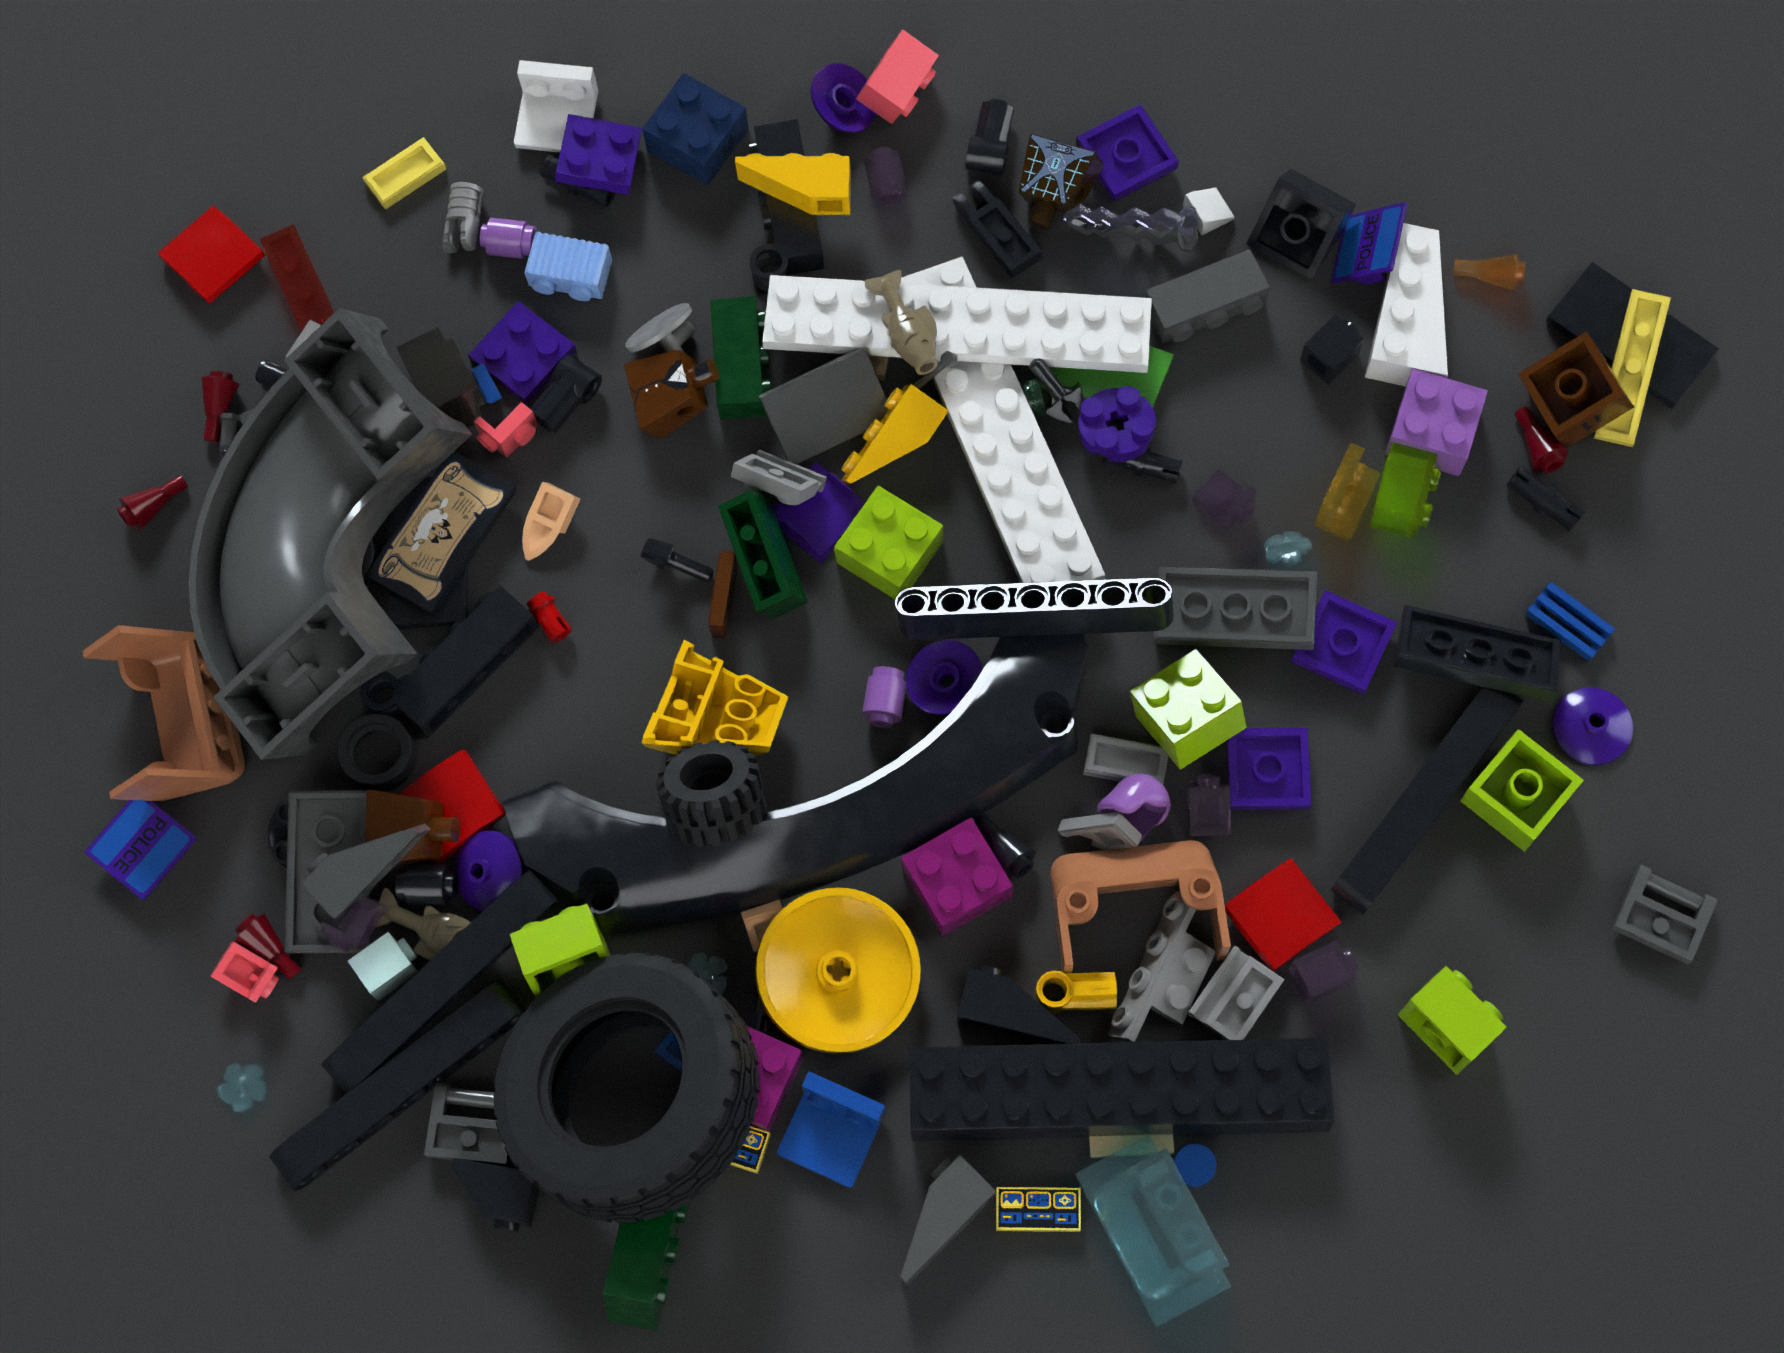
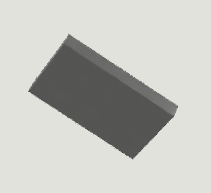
(825, 406)

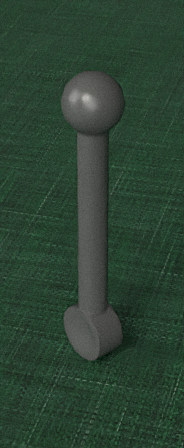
(948, 359)

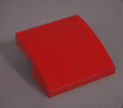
(211, 254)
(463, 795)
(1281, 915)

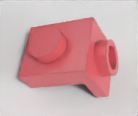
(511, 433)
(245, 973)

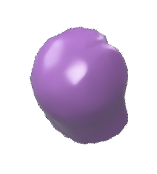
(1139, 800)

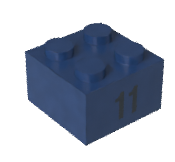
(695, 128)

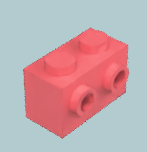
(897, 78)

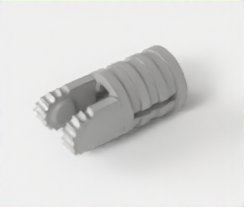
(462, 217)

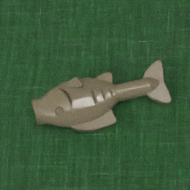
(910, 331)
(433, 928)

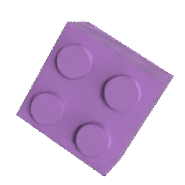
(1438, 418)

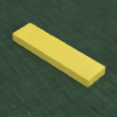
(1635, 361)

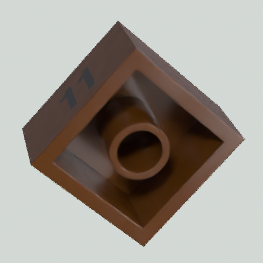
(1576, 390)

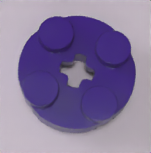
(1119, 404)

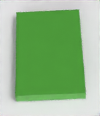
(1094, 381)

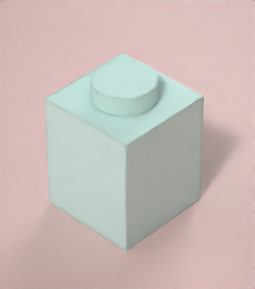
(384, 965)

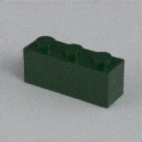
(739, 357)
(762, 554)

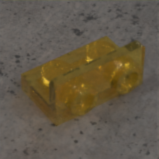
(1347, 495)

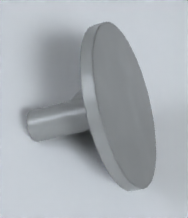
(660, 330)

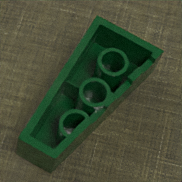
(640, 1269)

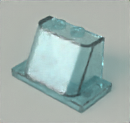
(1155, 1229)

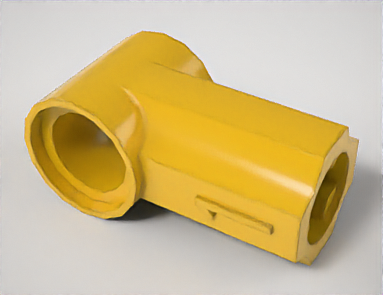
(1081, 991)

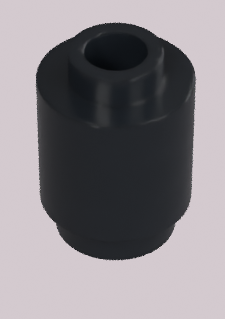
(426, 885)

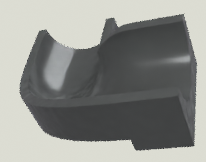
(288, 532)

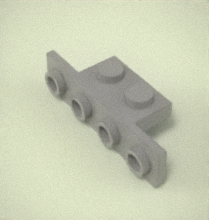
(1167, 974)

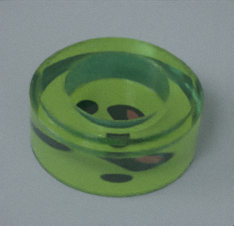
(1034, 397)

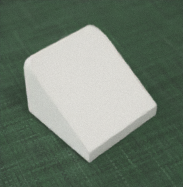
(1210, 209)

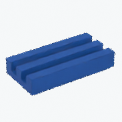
(1576, 609)

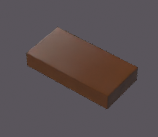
(722, 594)

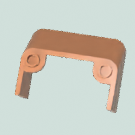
(194, 732)
(1081, 876)

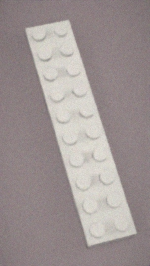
(970, 322)
(1012, 461)

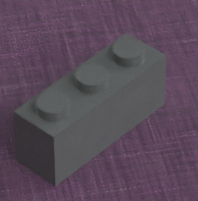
(1207, 297)

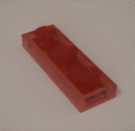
(297, 276)

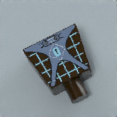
(1056, 178)

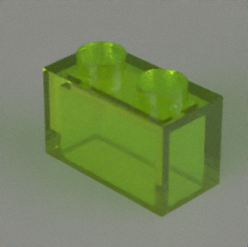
(1404, 489)

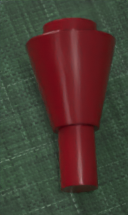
(217, 395)
(1544, 450)
(143, 506)
(261, 939)

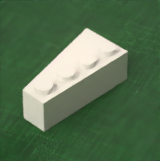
(1411, 312)

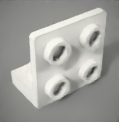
(548, 98)

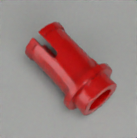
(549, 617)

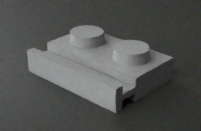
(779, 477)
(1236, 996)

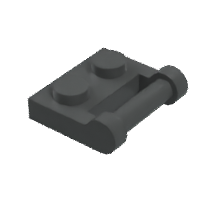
(1660, 925)
(463, 1136)

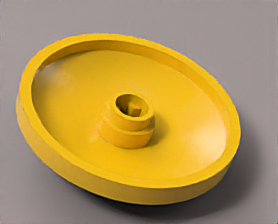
(837, 970)

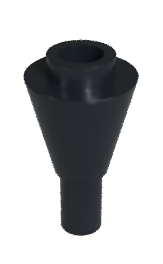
(1012, 854)

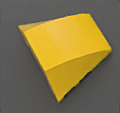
(713, 704)

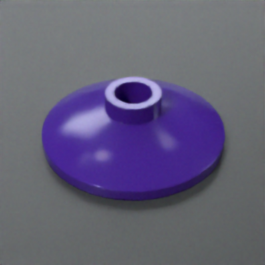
(834, 98)
(935, 665)
(1582, 740)
(500, 865)

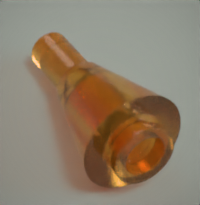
(1500, 271)

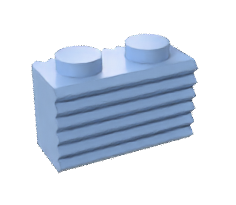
(568, 266)

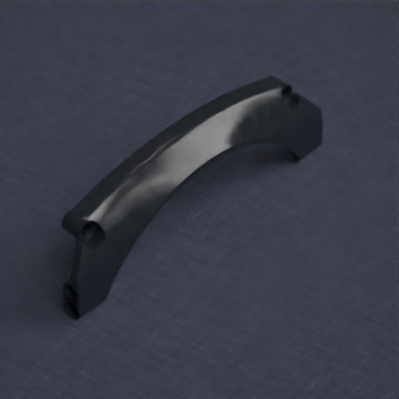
(987, 749)

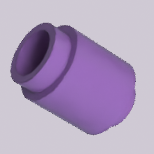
(507, 238)
(884, 697)

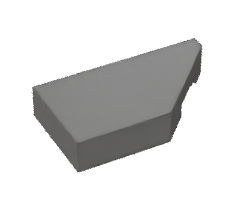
(1105, 830)

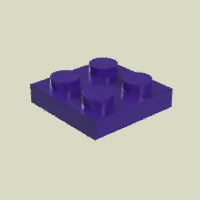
(1130, 151)
(598, 154)
(522, 352)
(1346, 642)
(1269, 769)

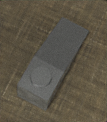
(351, 874)
(948, 1208)

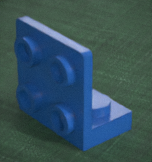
(831, 1130)

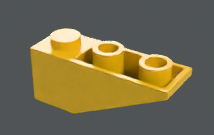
(807, 182)
(904, 428)

